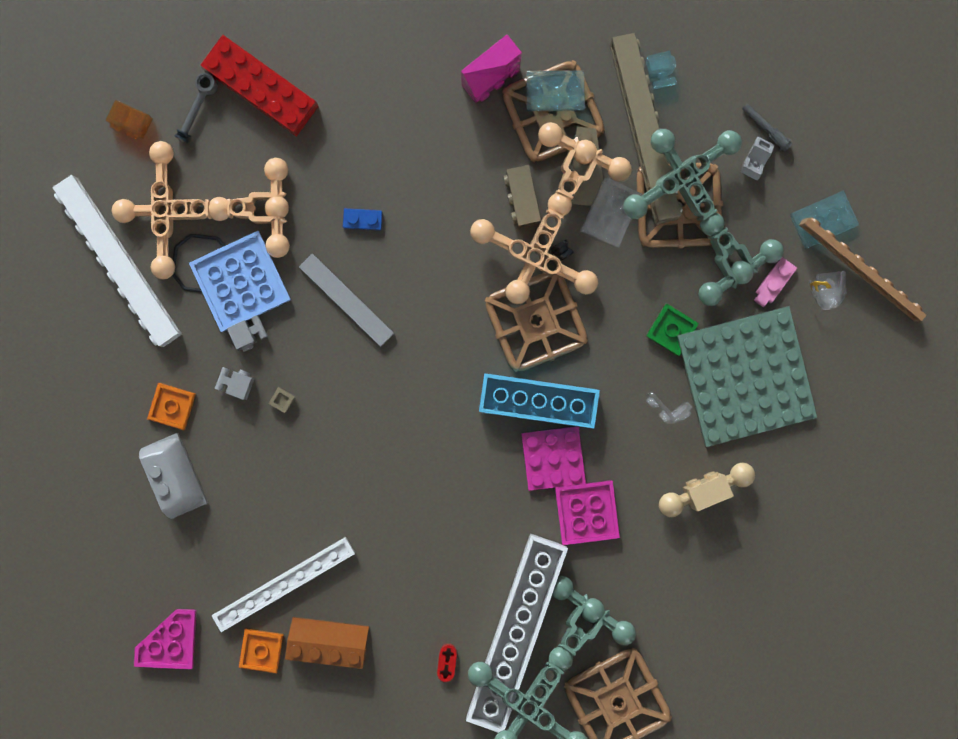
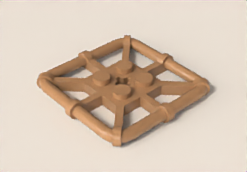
(563, 118)
(686, 218)
(531, 332)
(622, 689)

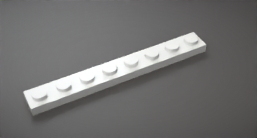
(283, 584)

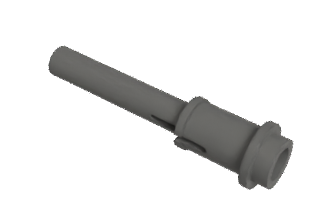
(774, 134)

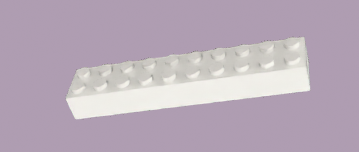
(518, 629)

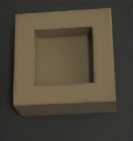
(281, 400)

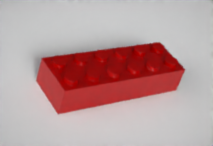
(259, 85)

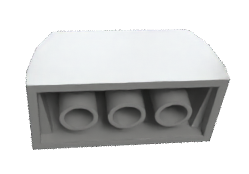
(172, 476)

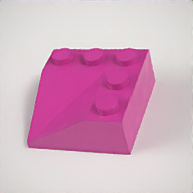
(491, 69)

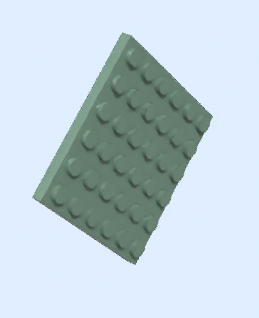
(747, 376)

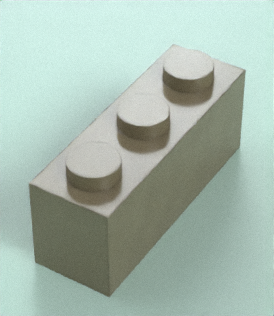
(522, 196)

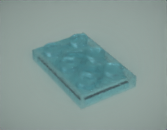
(555, 90)
(833, 214)

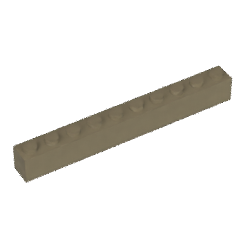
(643, 122)

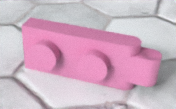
(774, 282)

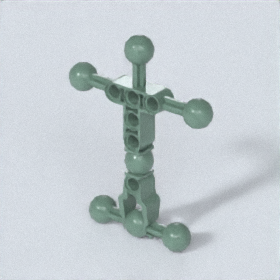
(710, 222)
(559, 661)

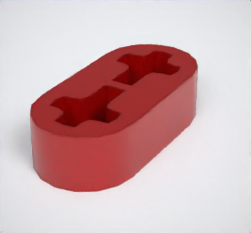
(452, 663)

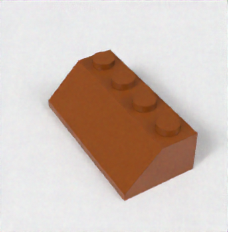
(327, 642)

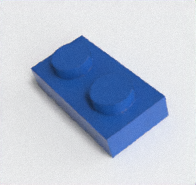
(362, 219)

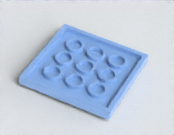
(240, 281)

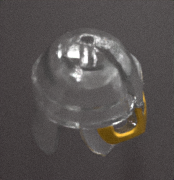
(829, 289)

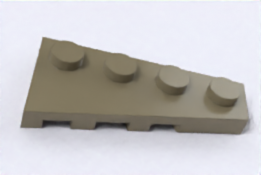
(587, 190)

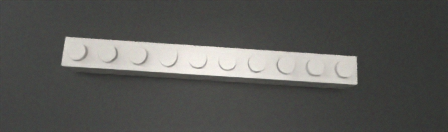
(117, 261)

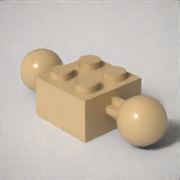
(707, 491)

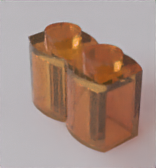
(128, 119)

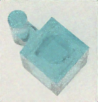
(660, 66)

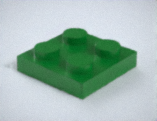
(668, 326)

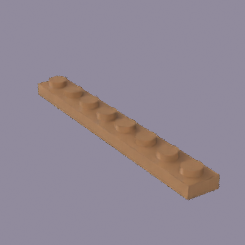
(857, 264)

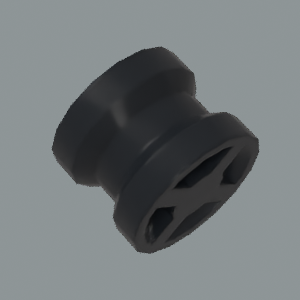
(562, 250)

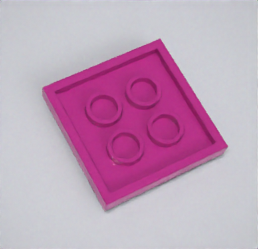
(553, 458)
(587, 512)

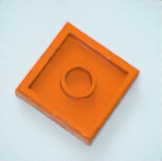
(171, 406)
(261, 650)

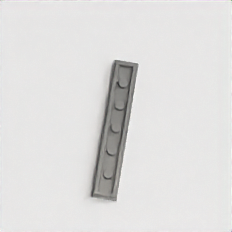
(346, 300)

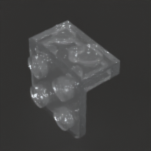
(679, 413)

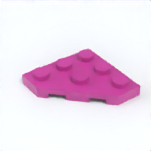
(170, 643)

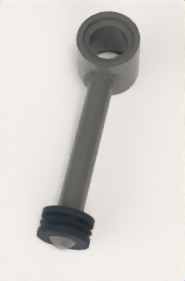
(182, 134)

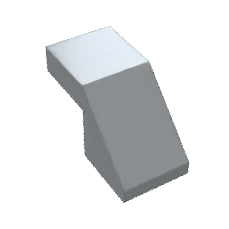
(757, 158)

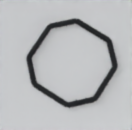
(175, 257)

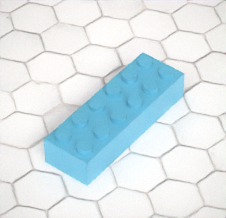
(539, 400)

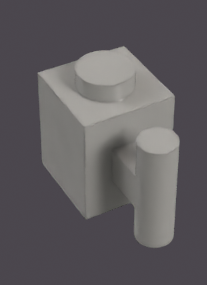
(243, 334)
(238, 385)

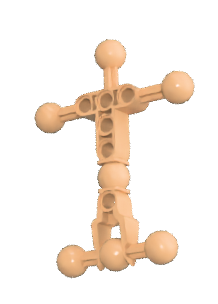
(558, 206)
(218, 209)

